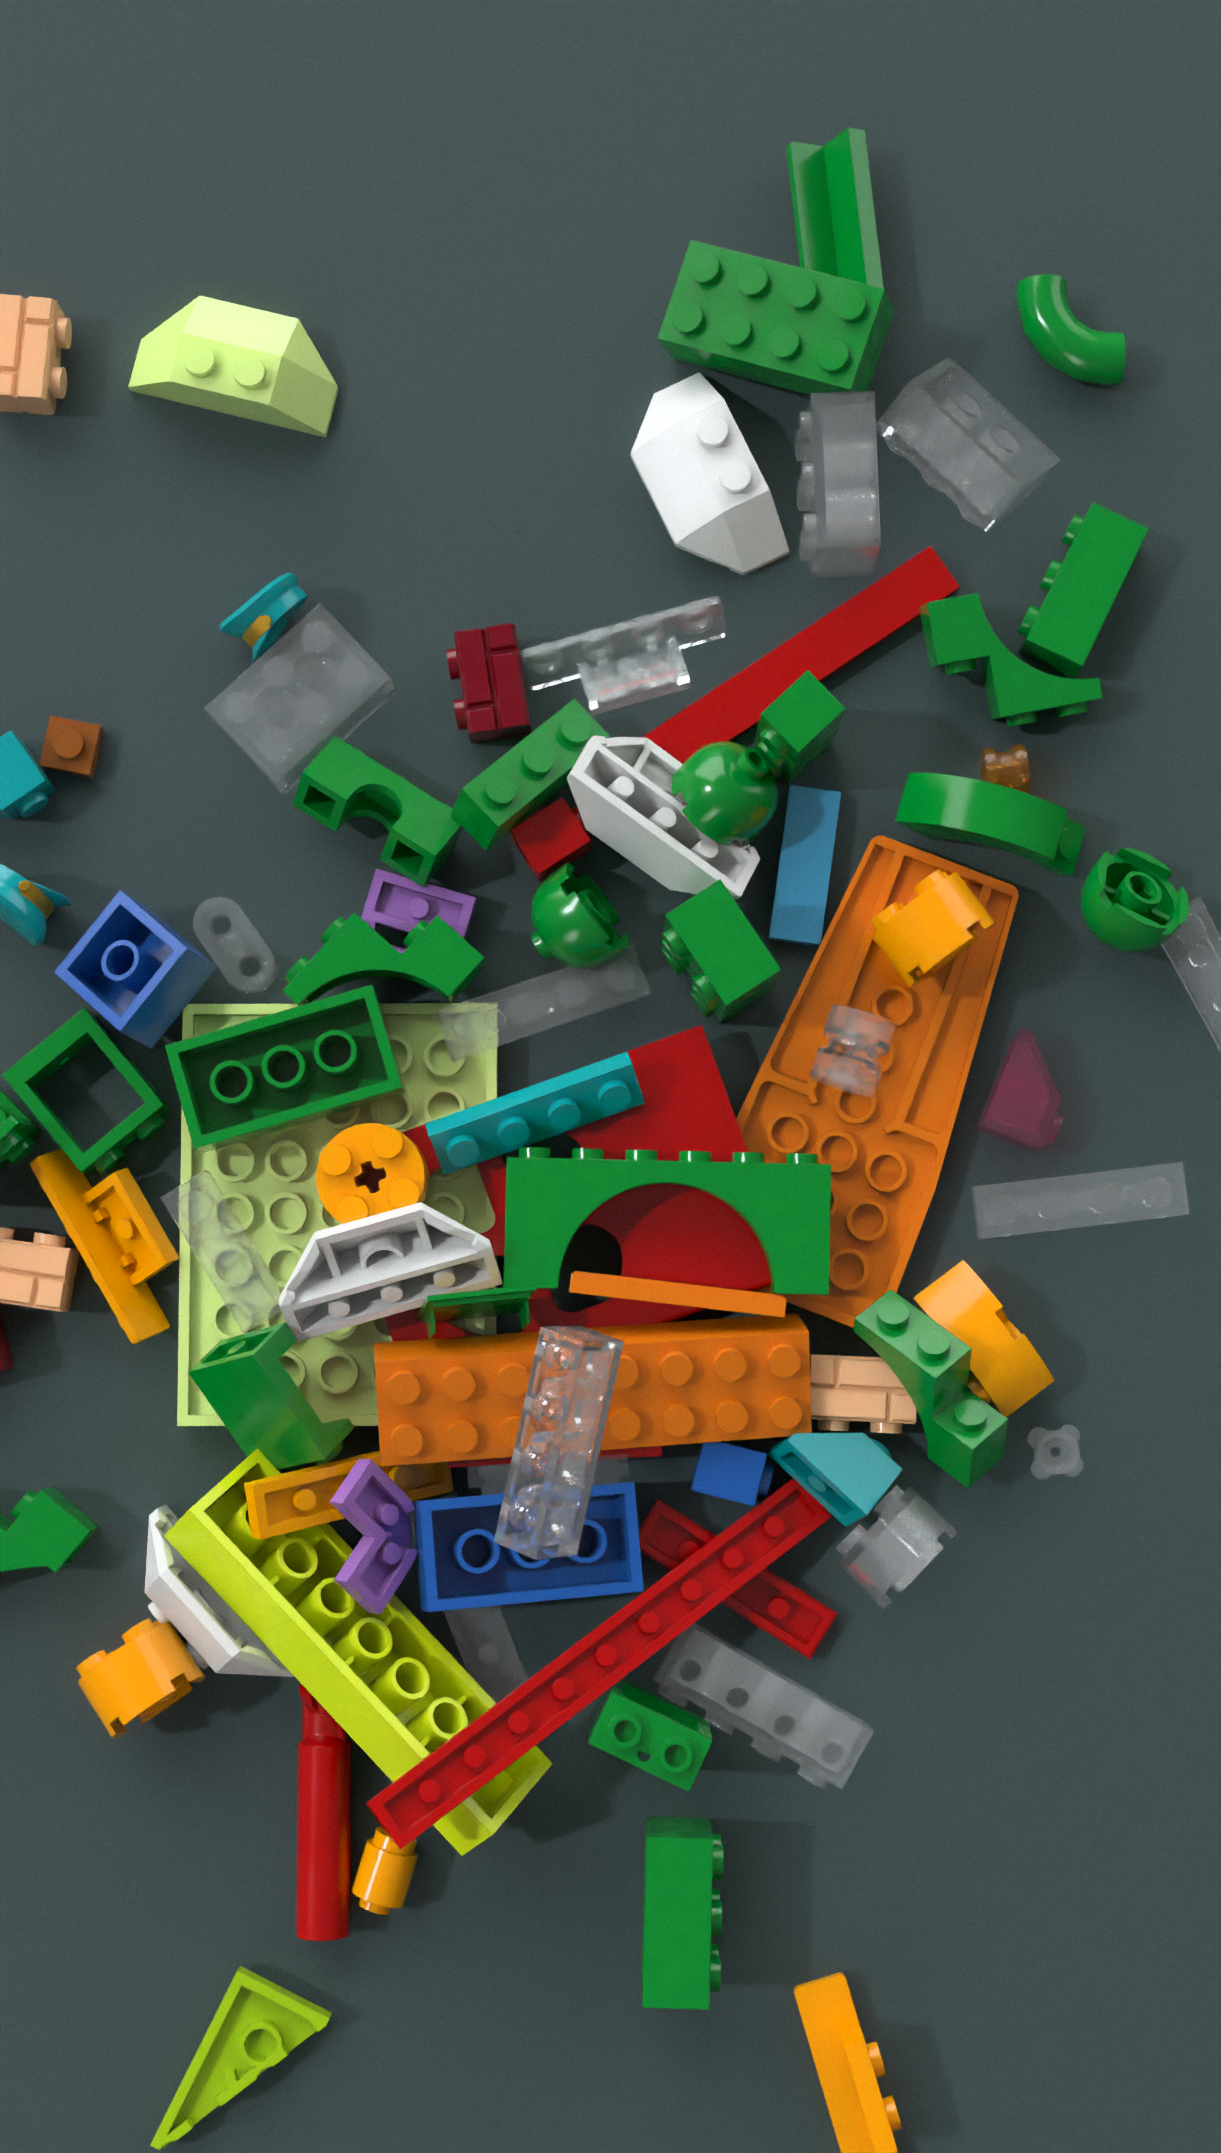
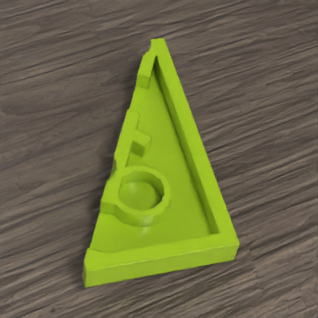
(248, 2034)

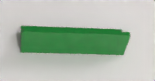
(835, 208)

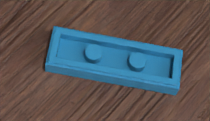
(804, 865)

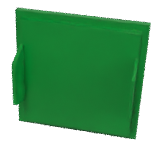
(476, 1305)

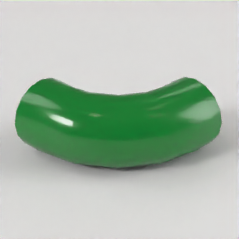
(1062, 338)

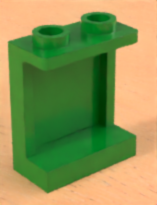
(263, 1402)

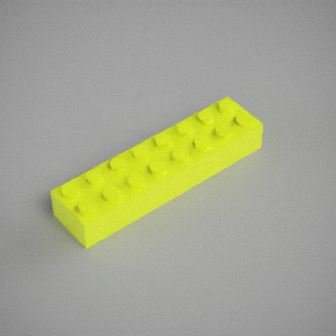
(368, 1670)

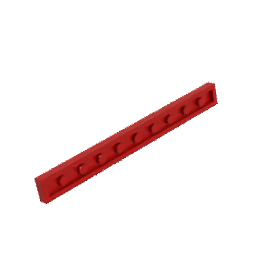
(595, 1663)

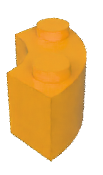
(1002, 1361)

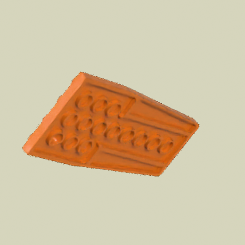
(893, 1144)

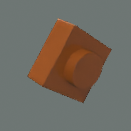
(71, 747)

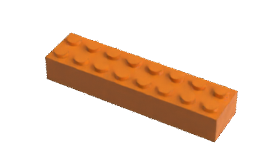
(670, 1388)

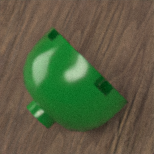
(727, 791)
(1132, 902)
(575, 921)

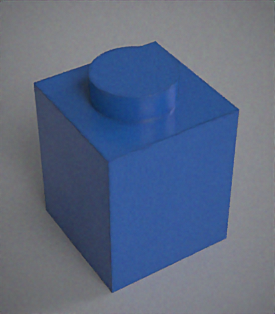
(732, 1472)

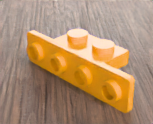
(114, 1236)
(847, 2067)

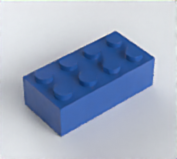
(469, 1570)

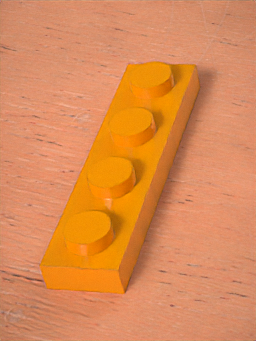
(304, 1495)

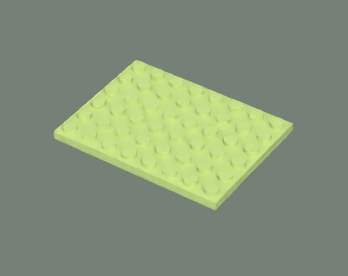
(278, 1204)

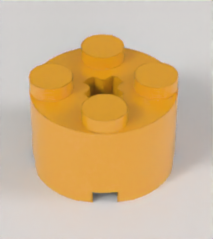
(931, 926)
(345, 1164)
(139, 1676)

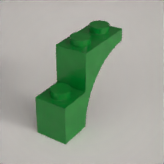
(960, 634)
(356, 951)
(934, 1366)

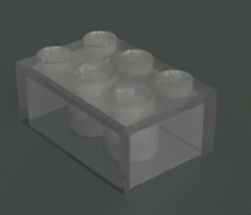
(838, 484)
(300, 697)

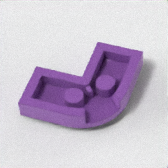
(384, 1551)

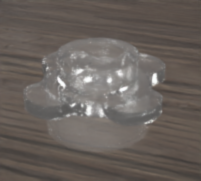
(1068, 1460)

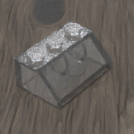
(965, 443)

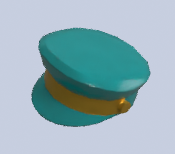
(266, 614)
(27, 905)

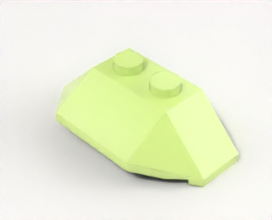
(238, 365)

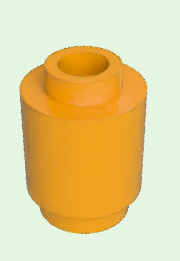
(384, 1874)

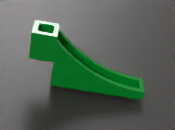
(45, 1532)

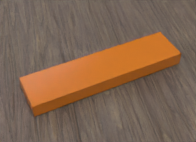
(678, 1293)

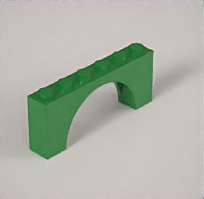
(779, 1201)

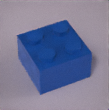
(135, 970)

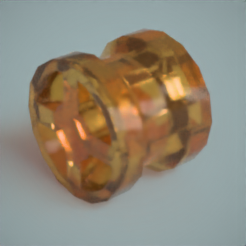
(1005, 767)

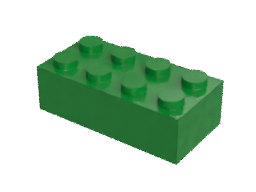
(775, 322)
(285, 1069)

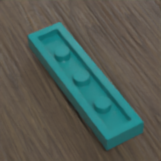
(535, 1113)

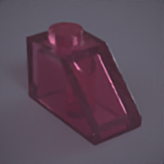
(1022, 1098)

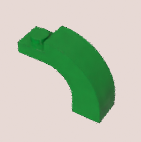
(991, 816)

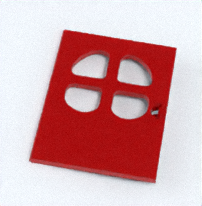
(660, 1228)

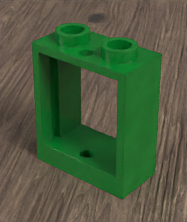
(55, 1053)
(637, 1720)

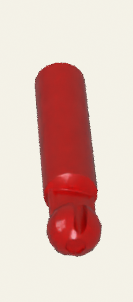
(323, 1825)

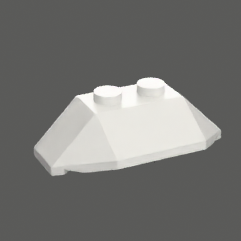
(707, 479)
(630, 806)
(383, 1269)
(203, 1618)

